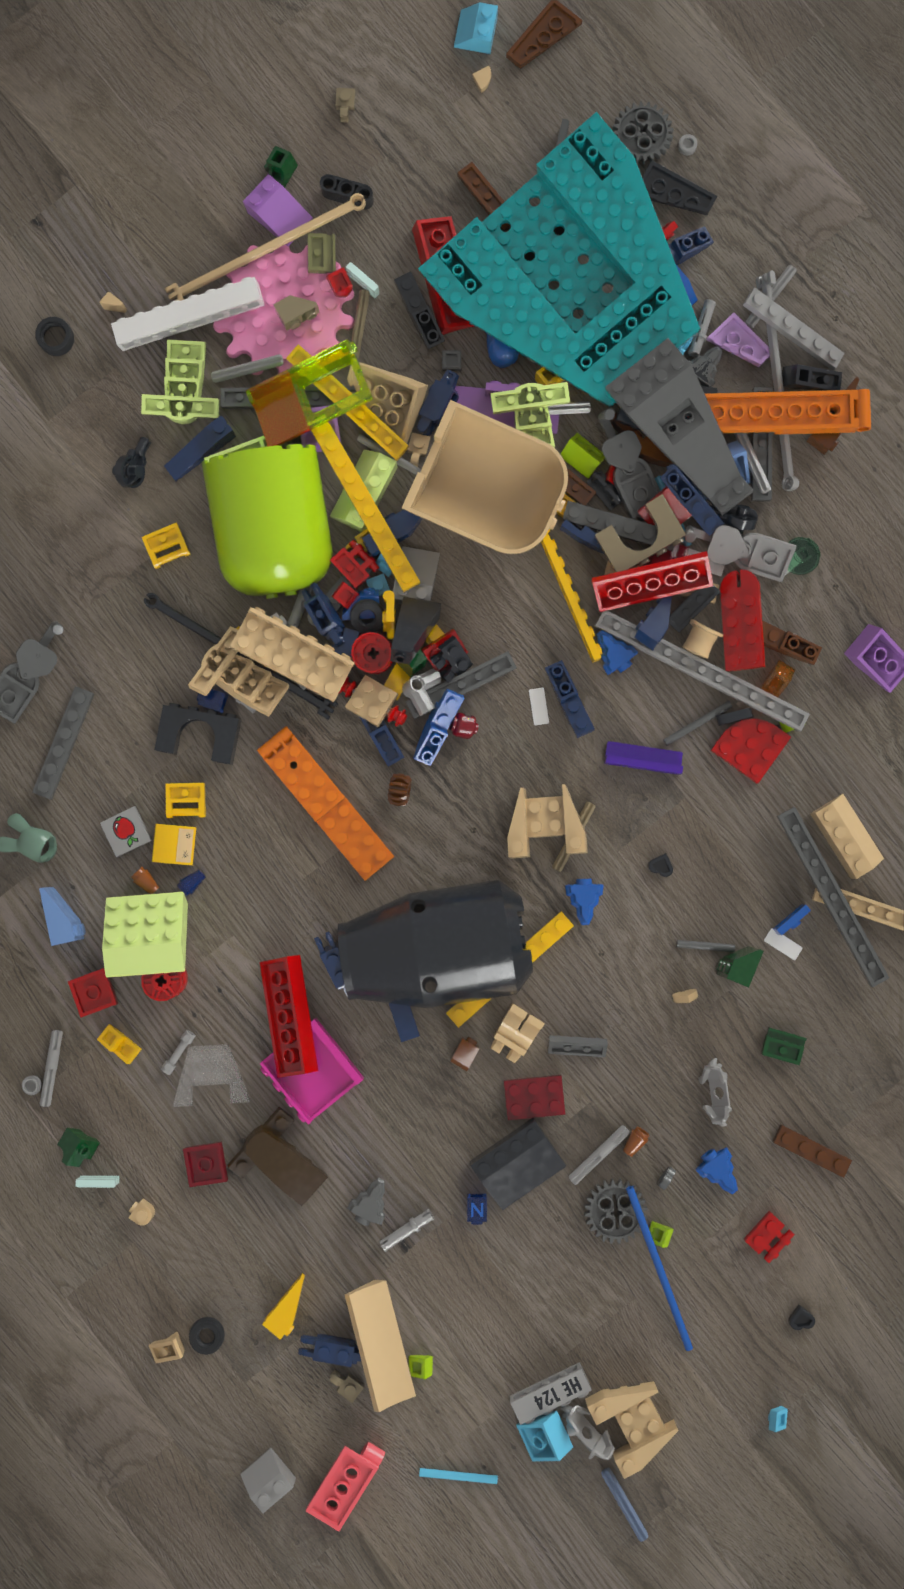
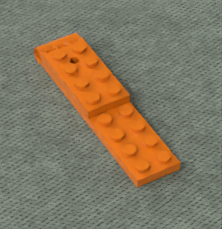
(792, 411)
(325, 803)

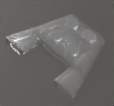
(210, 1067)

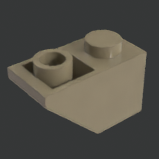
(295, 310)

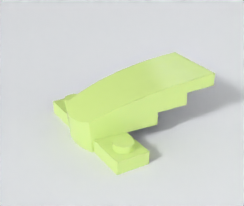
(182, 385)
(531, 407)

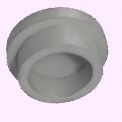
(31, 1085)

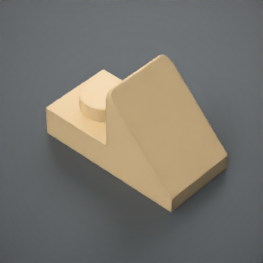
(167, 1349)

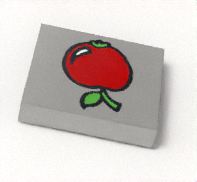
(126, 831)

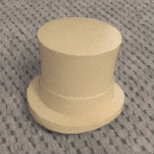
(701, 639)

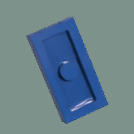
(792, 920)

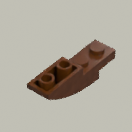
(649, 451)
(790, 644)

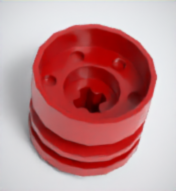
(364, 646)
(173, 987)

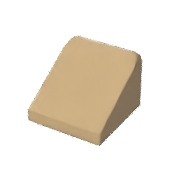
(112, 303)

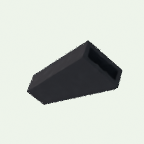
(413, 626)

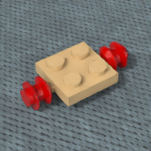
(372, 701)

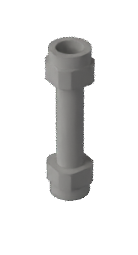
(169, 1065)

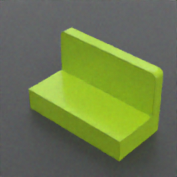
(582, 455)

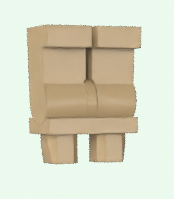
(516, 1039)

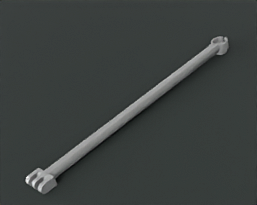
(789, 481)

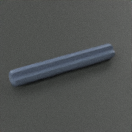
(624, 1504)

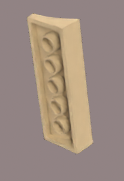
(380, 1344)

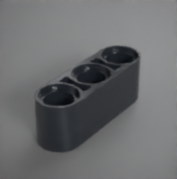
(340, 185)

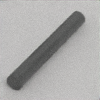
(705, 946)

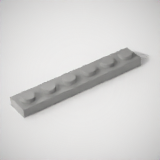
(793, 329)

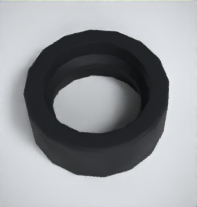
(44, 326)

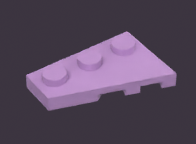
(740, 340)

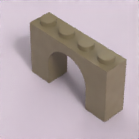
(668, 533)

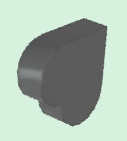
(666, 1178)

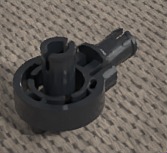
(134, 473)
(739, 517)

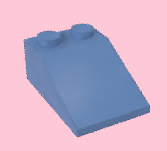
(61, 920)

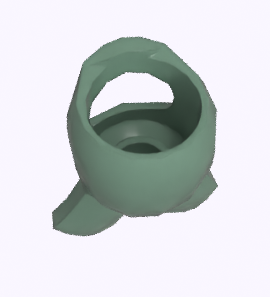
(30, 840)

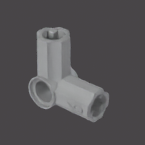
(419, 695)

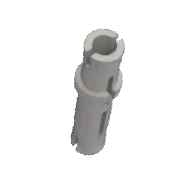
(704, 321)
(414, 1225)

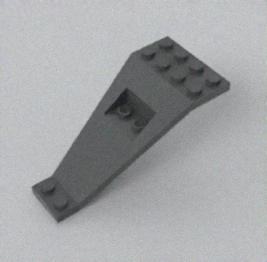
(658, 397)

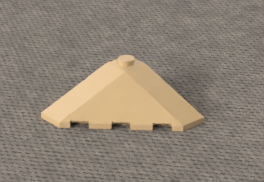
(395, 398)

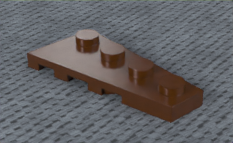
(545, 31)

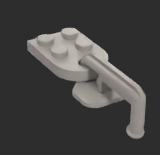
(765, 555)

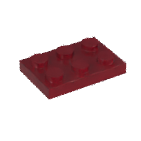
(534, 1097)

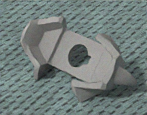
(717, 1078)
(598, 1444)

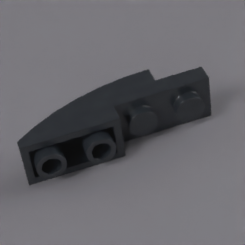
(418, 310)

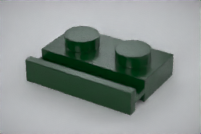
(783, 1046)

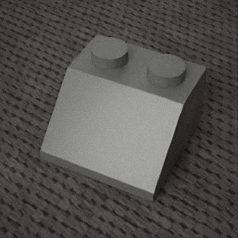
(267, 1480)

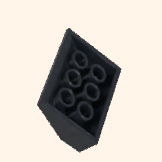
(517, 1164)

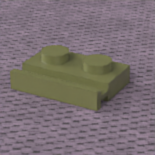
(321, 253)

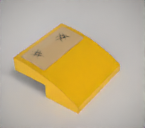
(173, 844)

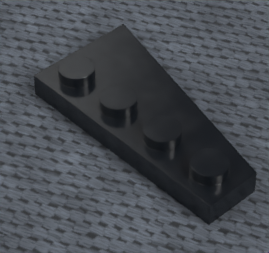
(676, 191)

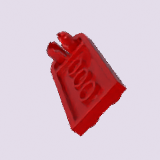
(742, 621)

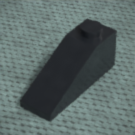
(811, 378)

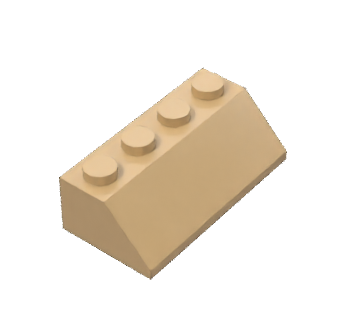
(847, 837)

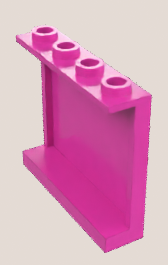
(320, 1089)

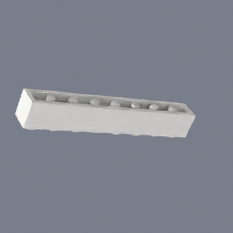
(188, 313)

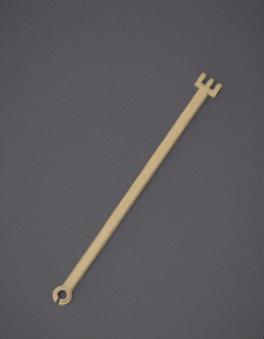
(266, 248)

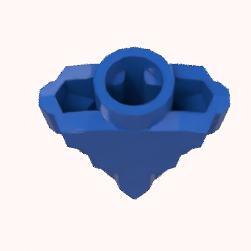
(615, 653)
(584, 898)
(718, 1169)

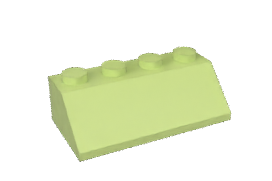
(376, 473)

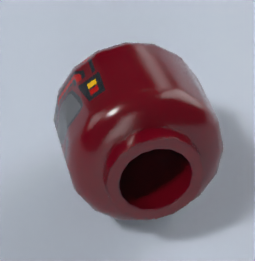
(464, 725)

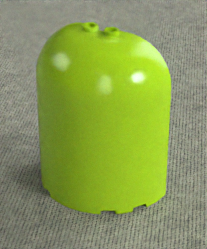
(269, 519)

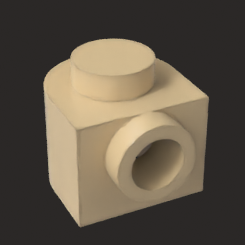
(142, 1212)

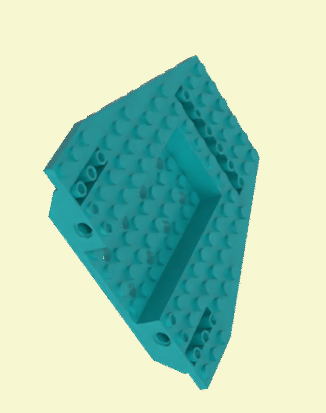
(607, 215)

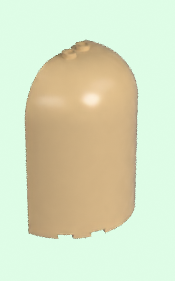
(489, 482)

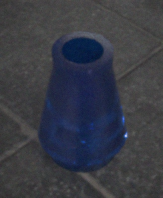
(191, 882)

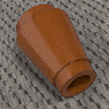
(145, 880)
(636, 1140)

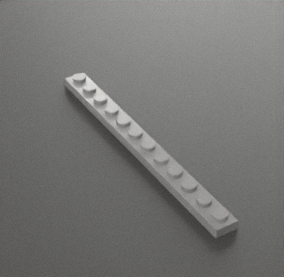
(707, 673)

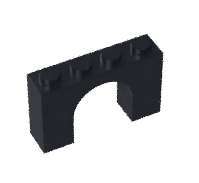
(175, 719)

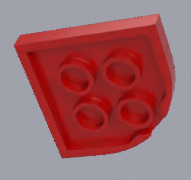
(751, 746)

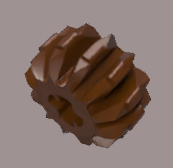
(399, 789)

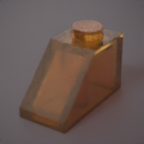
(778, 678)

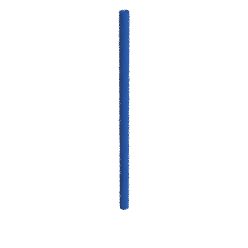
(659, 1268)

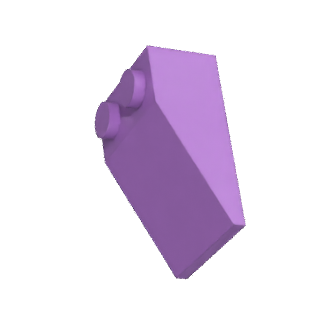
(275, 207)
(878, 657)

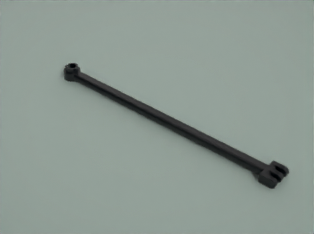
(213, 638)

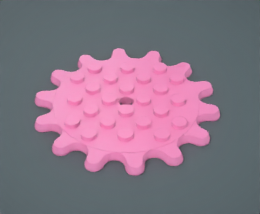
(261, 330)

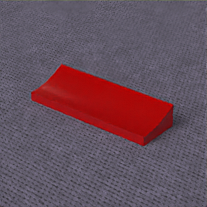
(430, 237)
(652, 581)
(288, 1016)

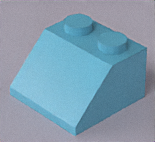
(477, 28)
(545, 1438)

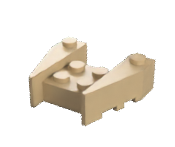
(545, 819)
(638, 1421)

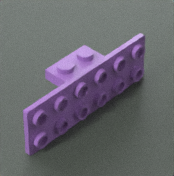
(480, 401)

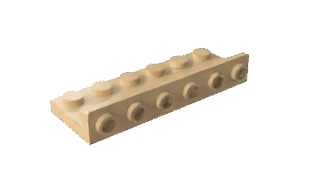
(292, 653)

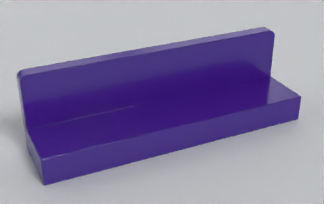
(643, 758)

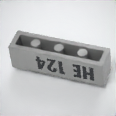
(550, 1393)

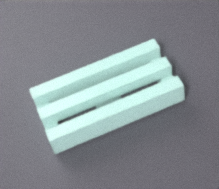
(362, 279)
(97, 1181)

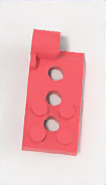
(366, 1466)

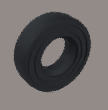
(360, 606)
(195, 1341)

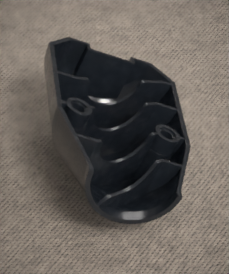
(461, 942)

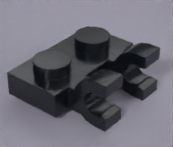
(456, 657)

